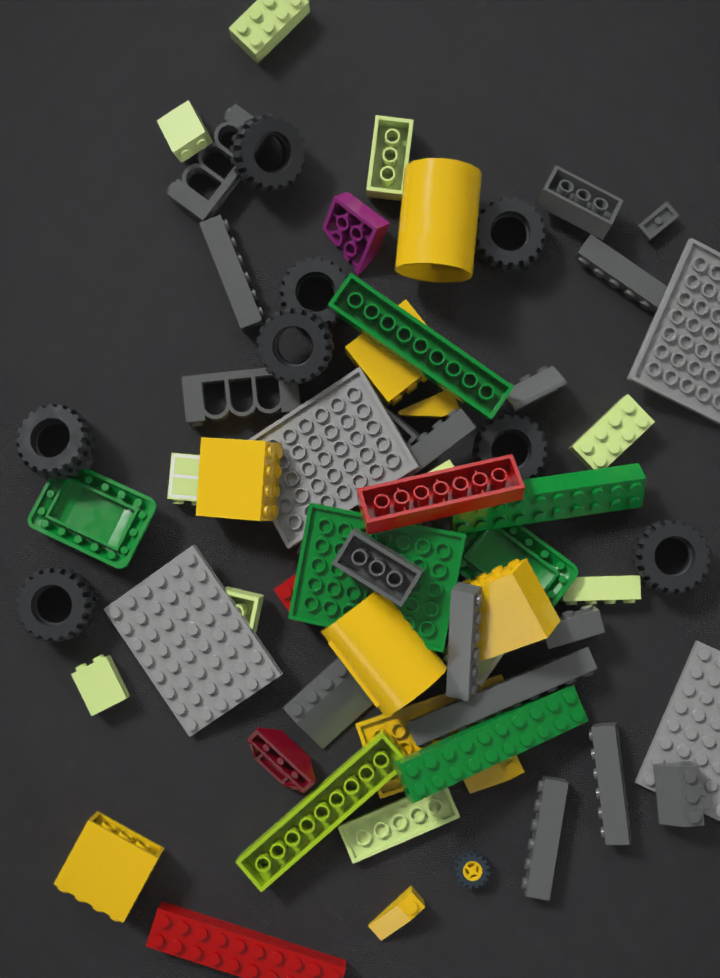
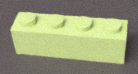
(603, 588)

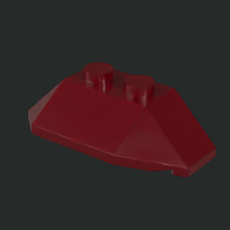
(282, 758)

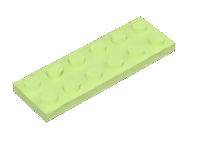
(396, 824)

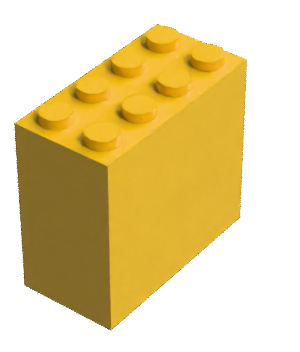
(385, 372)
(239, 479)
(512, 609)
(108, 866)

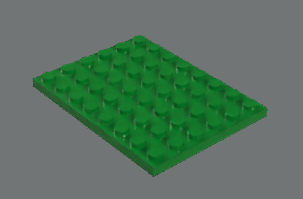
(327, 593)

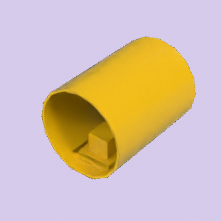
(438, 220)
(384, 653)

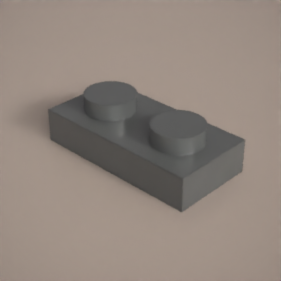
(657, 221)

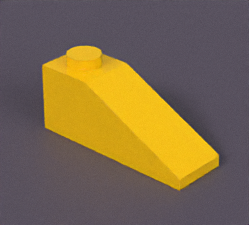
(432, 407)
(494, 775)
(397, 913)

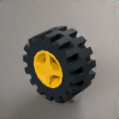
(473, 875)

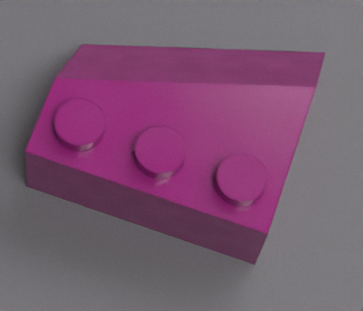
(355, 230)

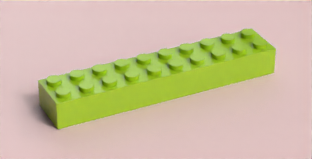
(321, 811)

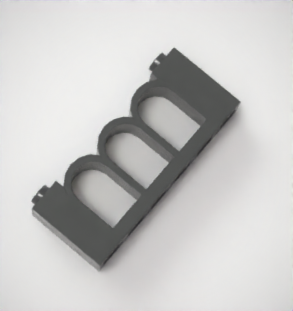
(193, 202)
(195, 401)

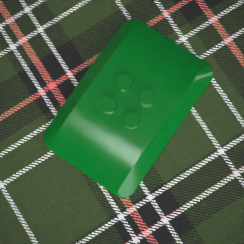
(94, 516)
(499, 546)

